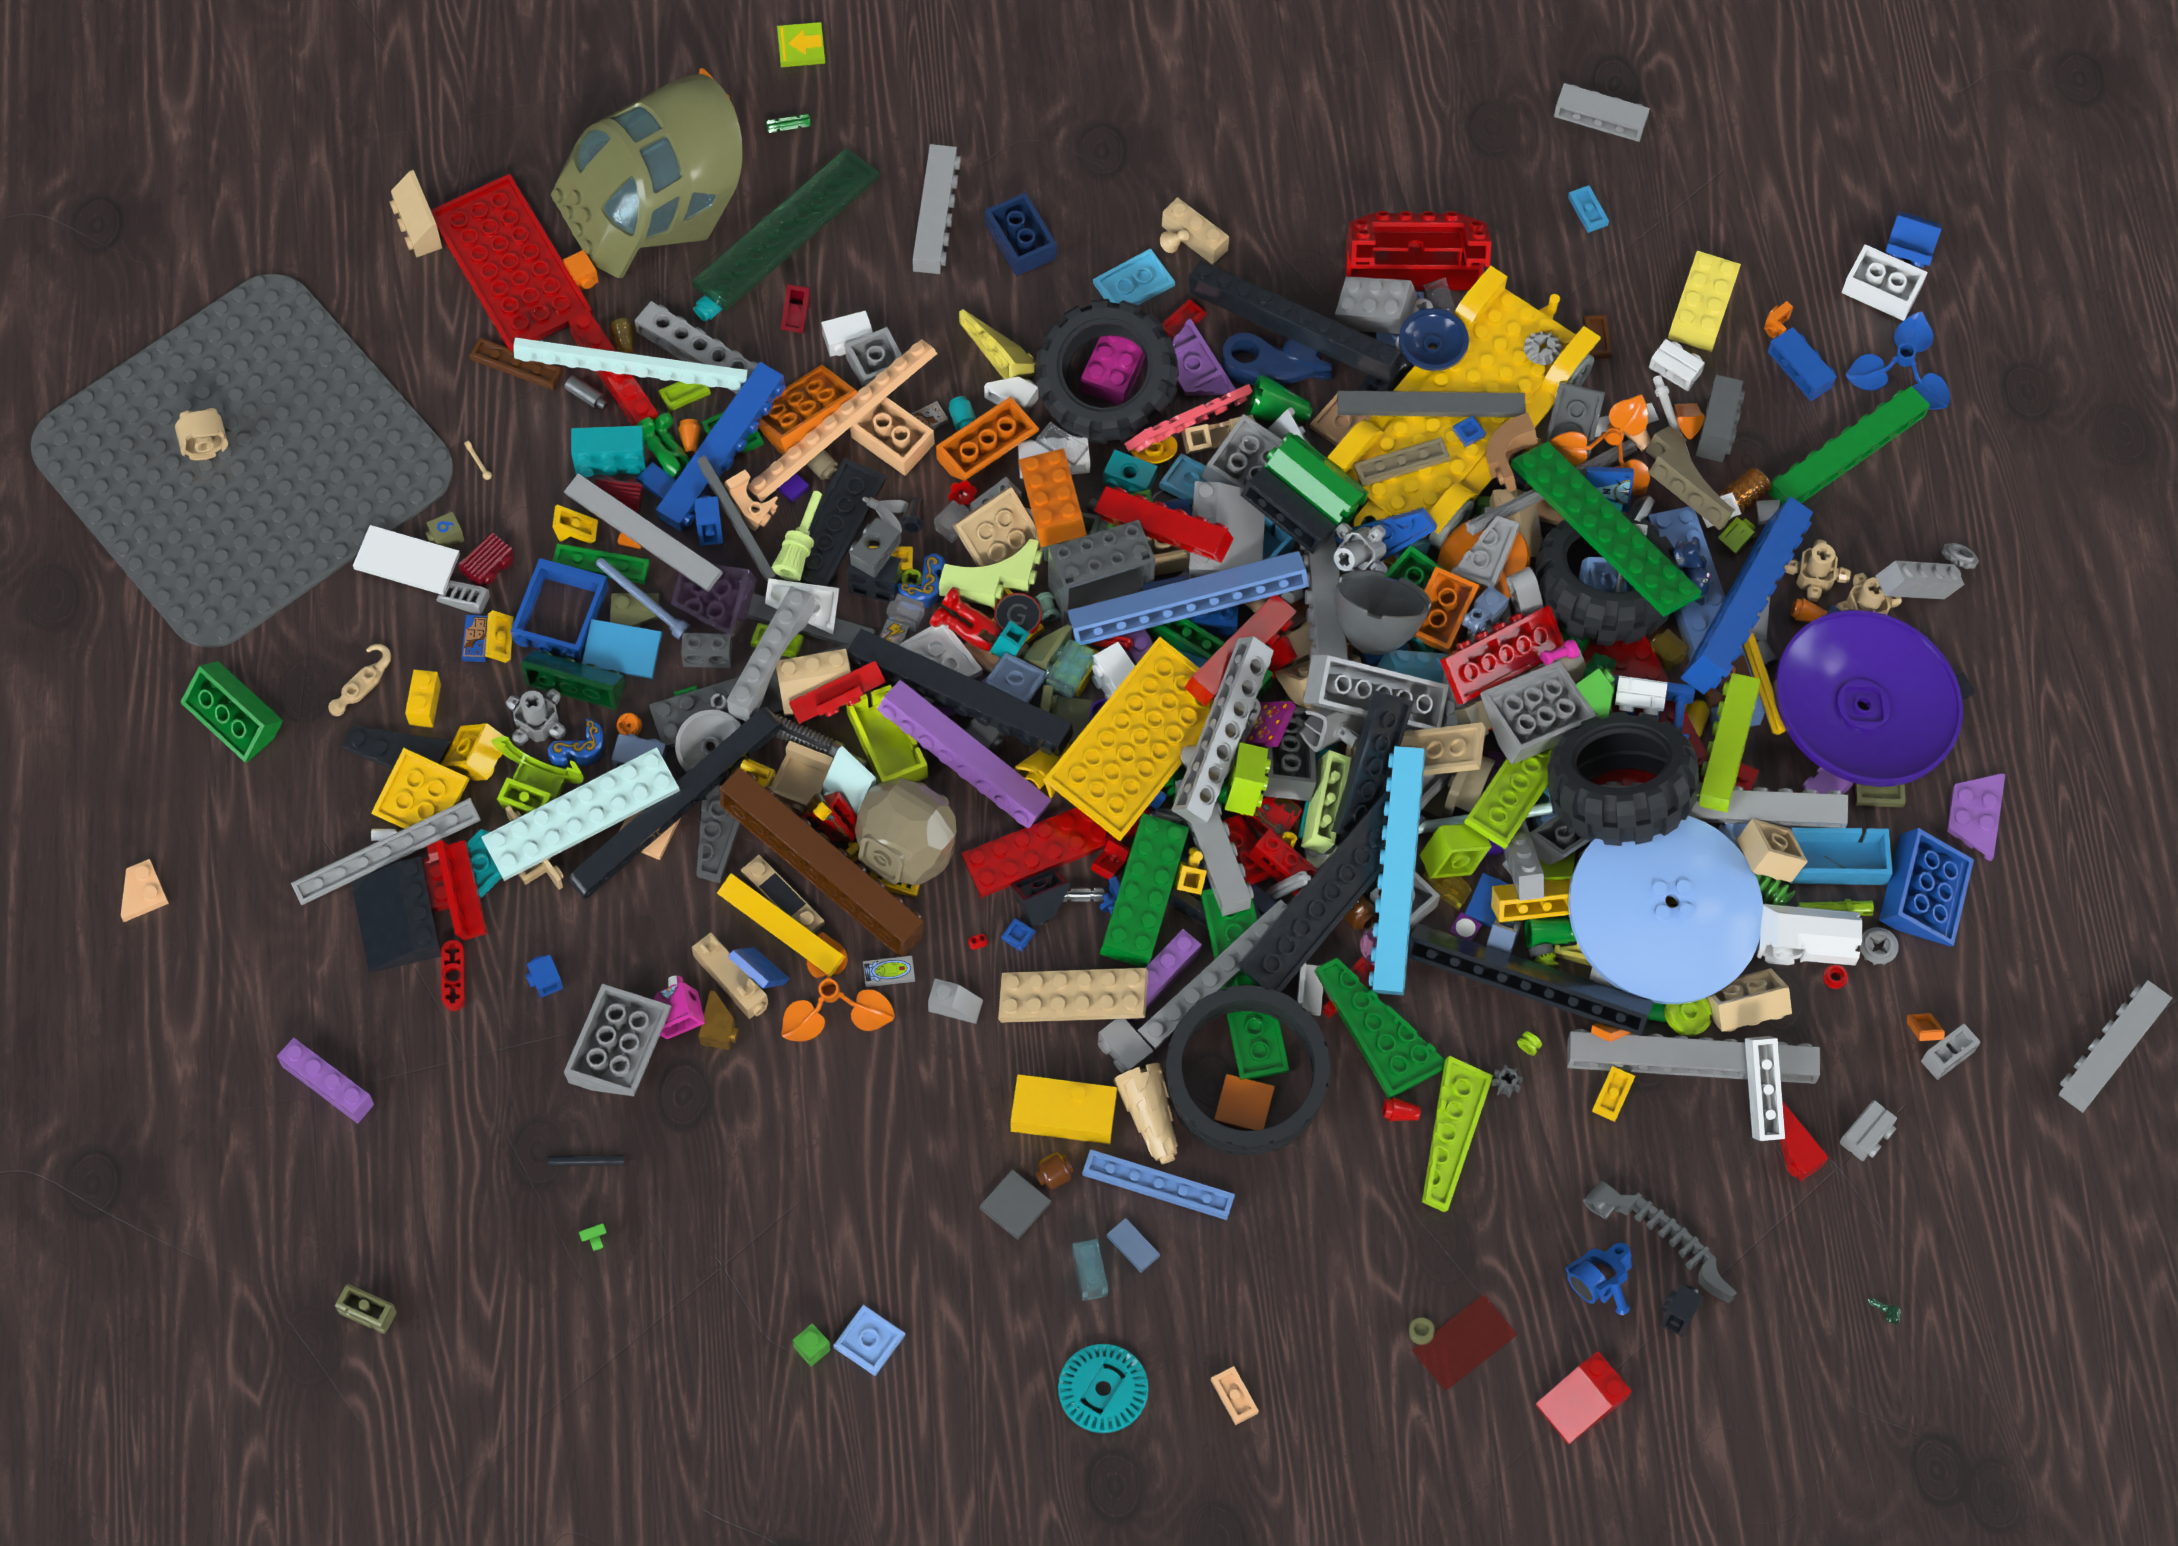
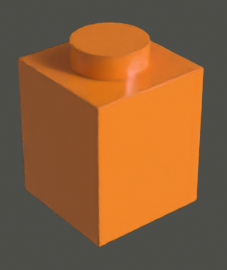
(581, 270)

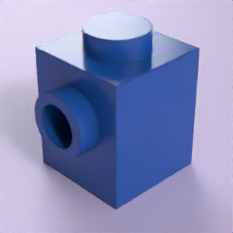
(543, 975)

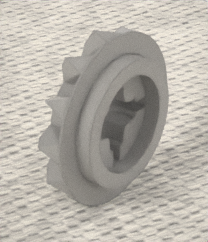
(1548, 354)
(1960, 555)
(1169, 815)
(1878, 935)

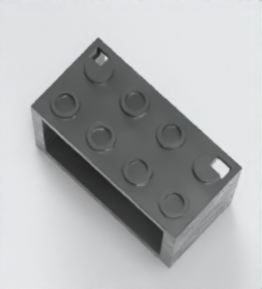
(1099, 567)

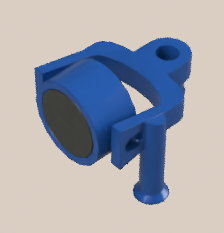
(1591, 1283)

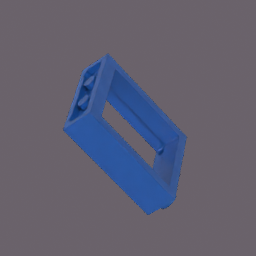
(567, 575)

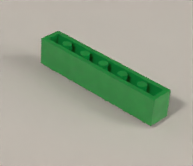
(1196, 641)

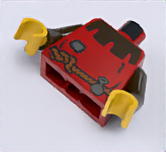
(1280, 816)
(835, 819)

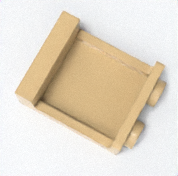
(800, 776)

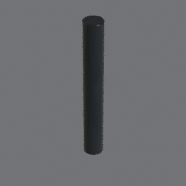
(600, 1160)

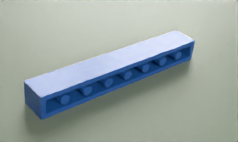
(722, 444)

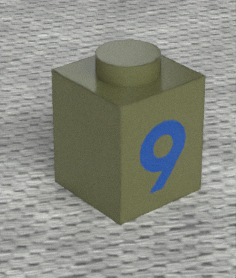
(444, 531)

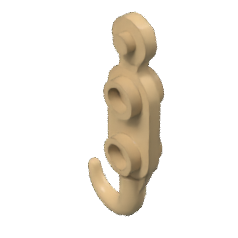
(362, 682)

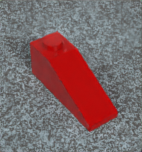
(1799, 1148)

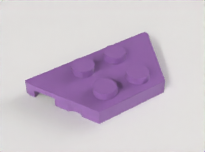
(1197, 365)
(1976, 813)

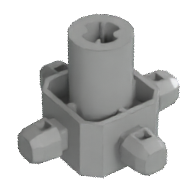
(1360, 549)
(535, 716)

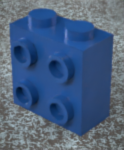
(1218, 622)

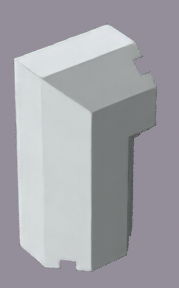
(1809, 935)

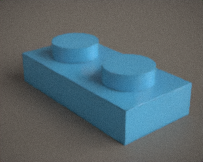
(1588, 209)

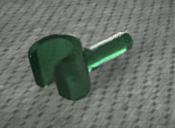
(1893, 1312)

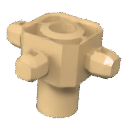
(1817, 570)
(1868, 596)

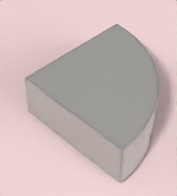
(1765, 510)

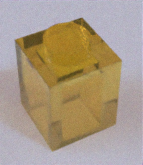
(1669, 649)

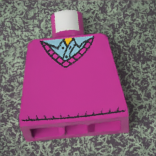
(685, 1010)

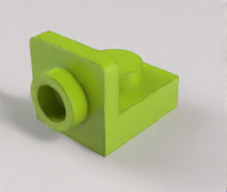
(1738, 534)

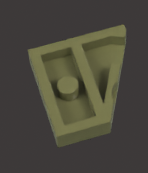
(630, 611)

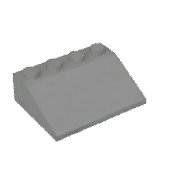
(1241, 454)
(1246, 524)
(1535, 711)
(616, 1042)

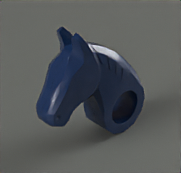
(1283, 365)

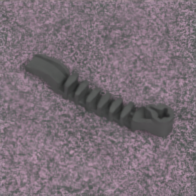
(1605, 1200)

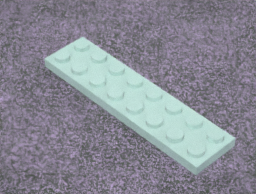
(580, 814)

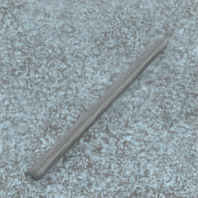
(1532, 497)

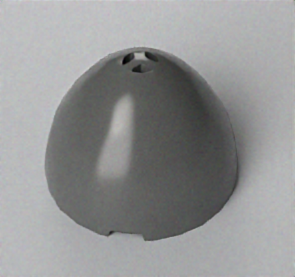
(1379, 611)

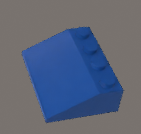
(1926, 888)

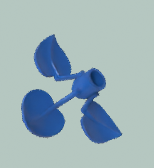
(1910, 337)

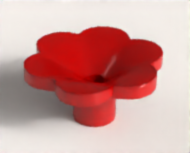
(962, 492)

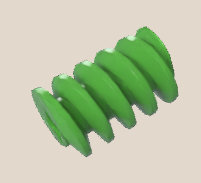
(1772, 891)

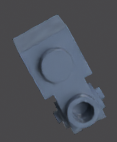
(1486, 610)

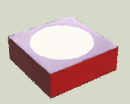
(1465, 927)

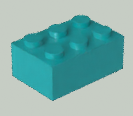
(608, 450)

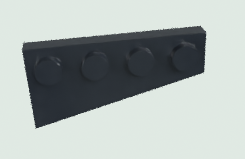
(386, 746)

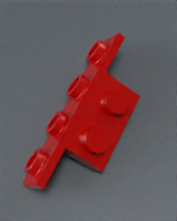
(837, 693)

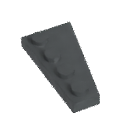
(716, 839)

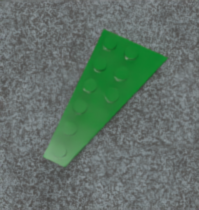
(1384, 1038)

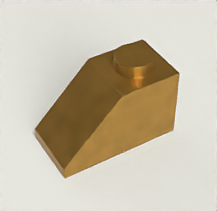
(719, 1025)

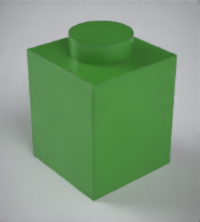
(811, 1345)

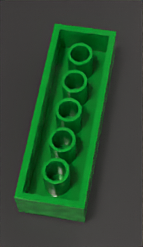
(1144, 891)

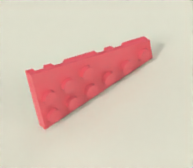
(1185, 420)

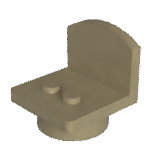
(1461, 791)

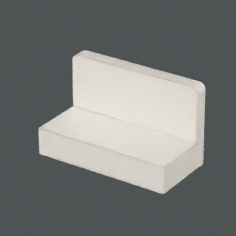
(1310, 990)

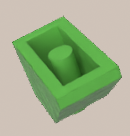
(1598, 690)

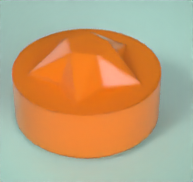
(629, 724)

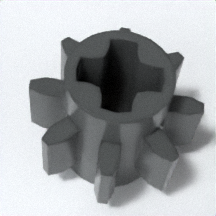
(1511, 1076)

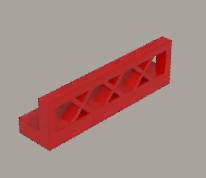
(461, 889)

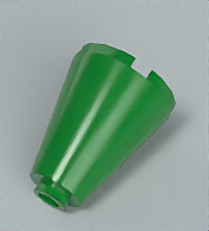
(1272, 400)

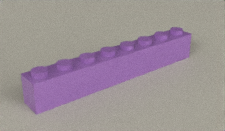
(964, 754)

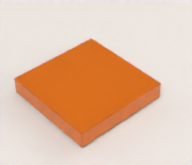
(1244, 1104)

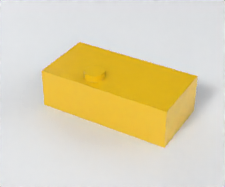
(1063, 1109)

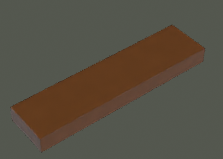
(503, 359)

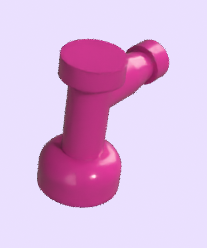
(1569, 649)

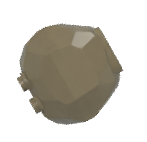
(905, 832)

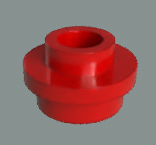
(1838, 971)

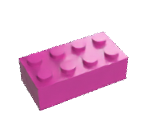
(1112, 369)

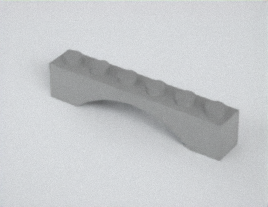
(786, 624)

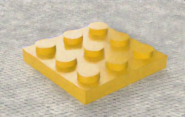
(418, 790)

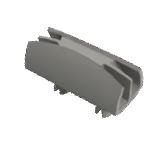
(1330, 727)

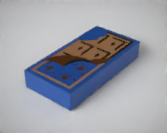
(474, 638)

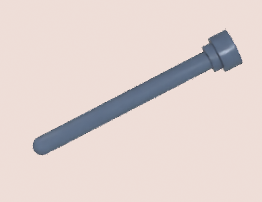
(676, 625)

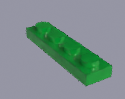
(631, 567)

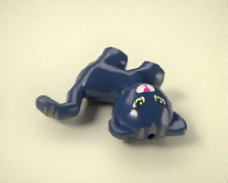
(1693, 565)

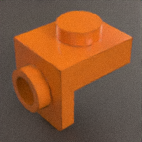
(1776, 318)

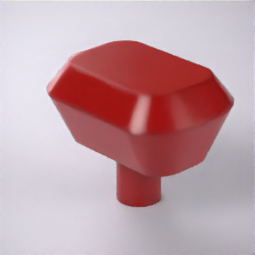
(977, 941)

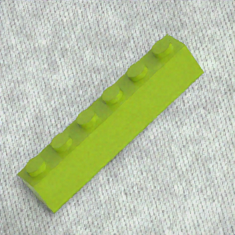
(1729, 742)

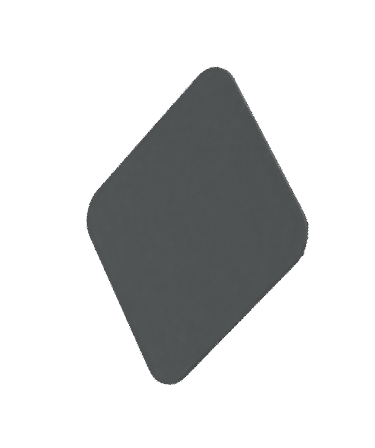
(306, 470)

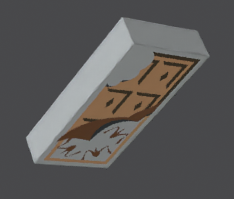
(931, 415)

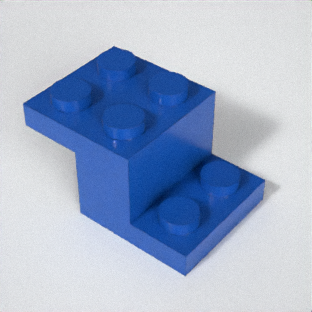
(1913, 239)

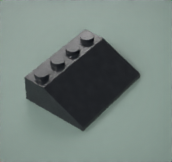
(396, 916)

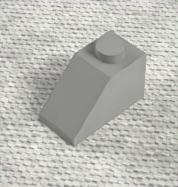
(954, 1001)

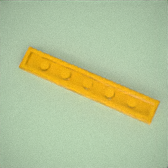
(781, 924)

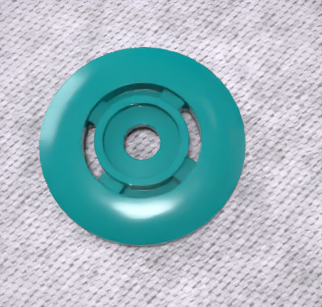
(1082, 1375)

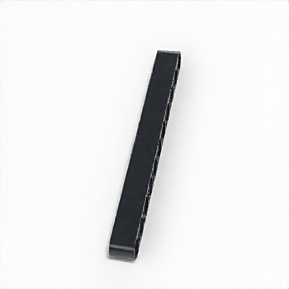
(662, 815)

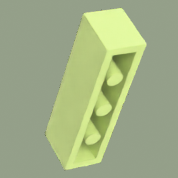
(1330, 783)

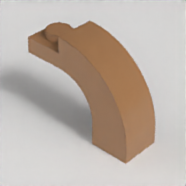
(1505, 443)

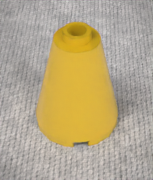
(1037, 767)

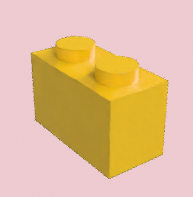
(423, 698)

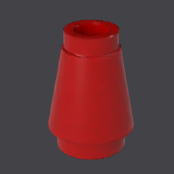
(1399, 1110)

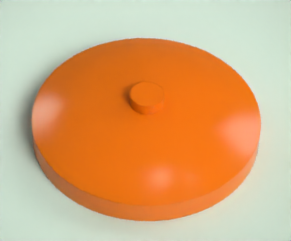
(1461, 541)

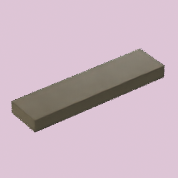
(1401, 462)

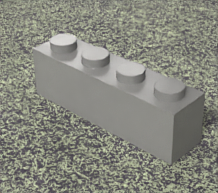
(1601, 112)
(1920, 580)
(1525, 865)

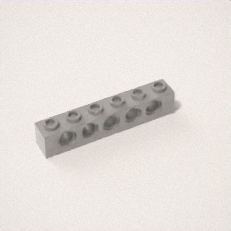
(685, 349)

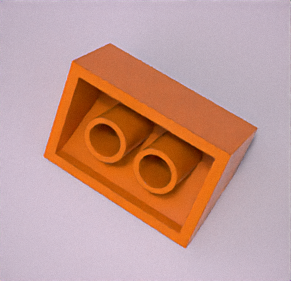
(1450, 601)

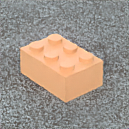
(893, 435)

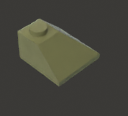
(1044, 650)

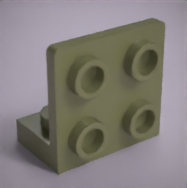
(1071, 710)

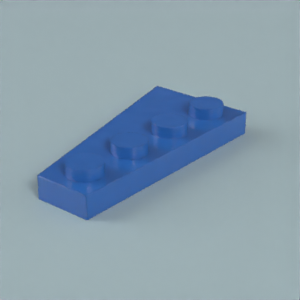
(1402, 530)

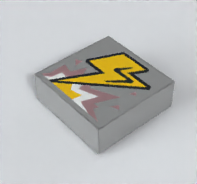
(894, 632)

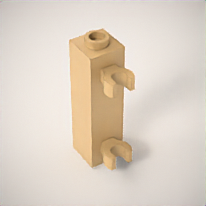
(729, 976)

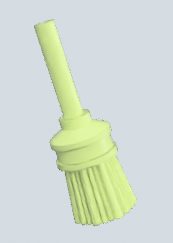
(797, 545)

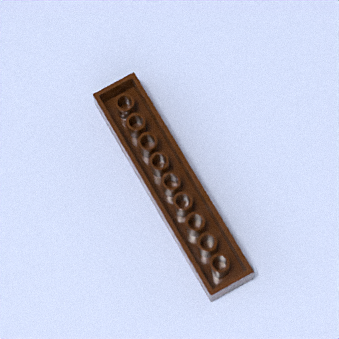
(821, 862)

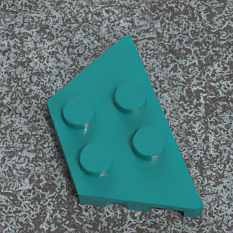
(483, 865)

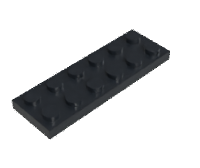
(839, 520)
(1370, 766)

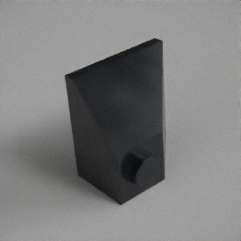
(1041, 895)

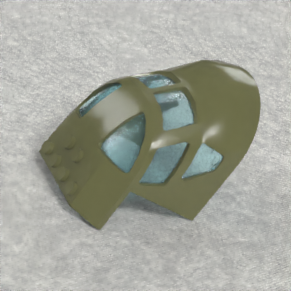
(652, 173)

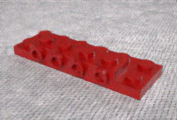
(1501, 653)

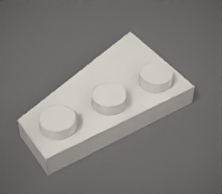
(824, 599)

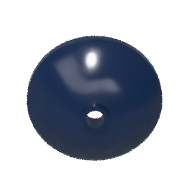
(1434, 329)

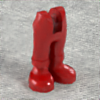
(966, 632)

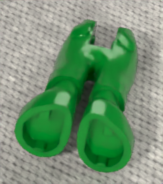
(663, 445)

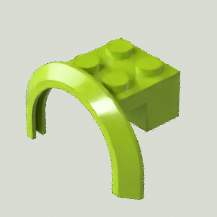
(534, 780)

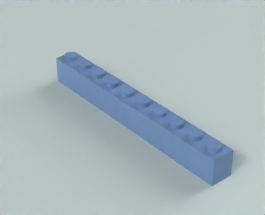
(1188, 598)

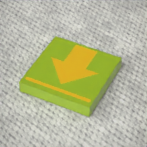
(801, 44)

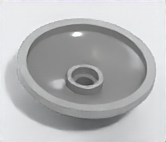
(698, 731)

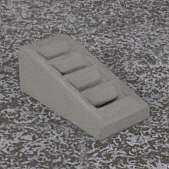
(473, 607)

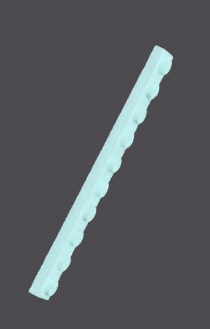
(629, 364)

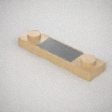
(780, 893)

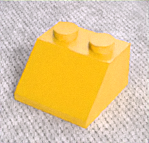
(473, 752)

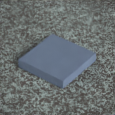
(1016, 677)

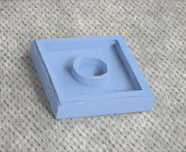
(869, 1340)

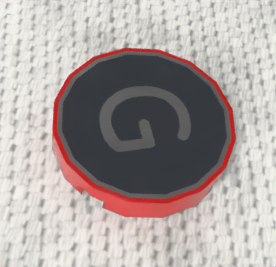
(1019, 609)

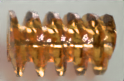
(1748, 488)

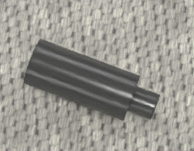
(586, 392)

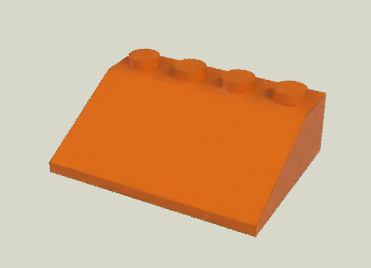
(804, 407)

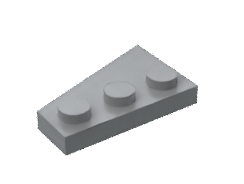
(1489, 555)

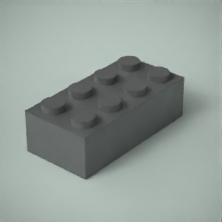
(1292, 763)

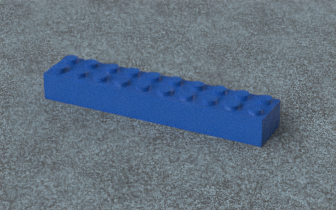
(1747, 596)

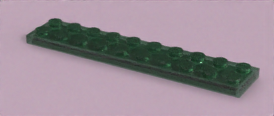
(785, 229)

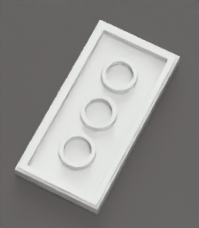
(406, 560)

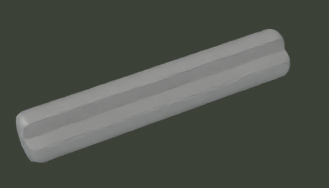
(1288, 885)

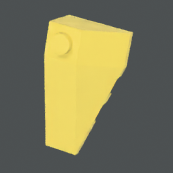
(1003, 353)

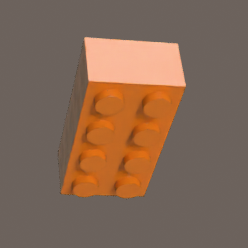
(1052, 497)

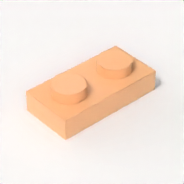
(1234, 1395)

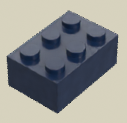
(1020, 234)

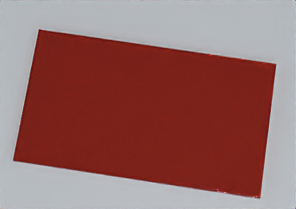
(1464, 1342)

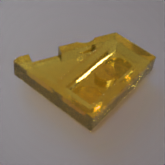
(1451, 889)

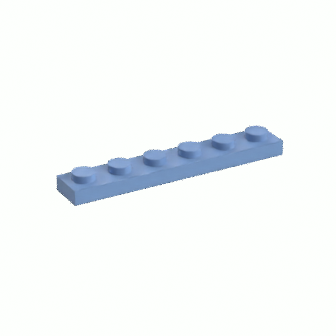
(1158, 1184)

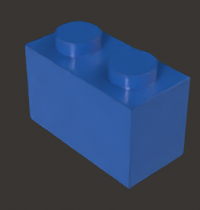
(708, 520)

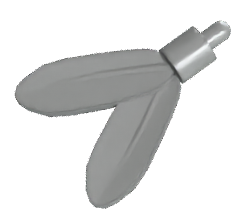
(886, 509)

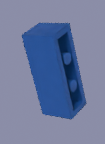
(1802, 363)

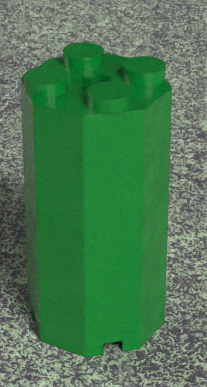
(1316, 479)

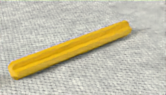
(1765, 691)

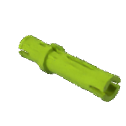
(1863, 907)

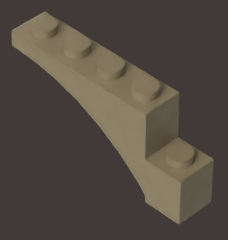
(1679, 475)

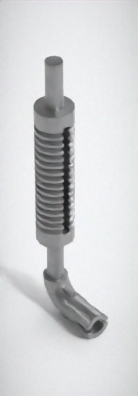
(796, 733)

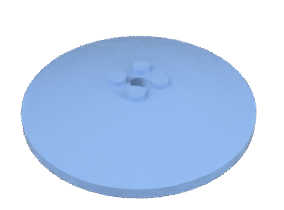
(1658, 949)

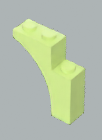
(986, 583)

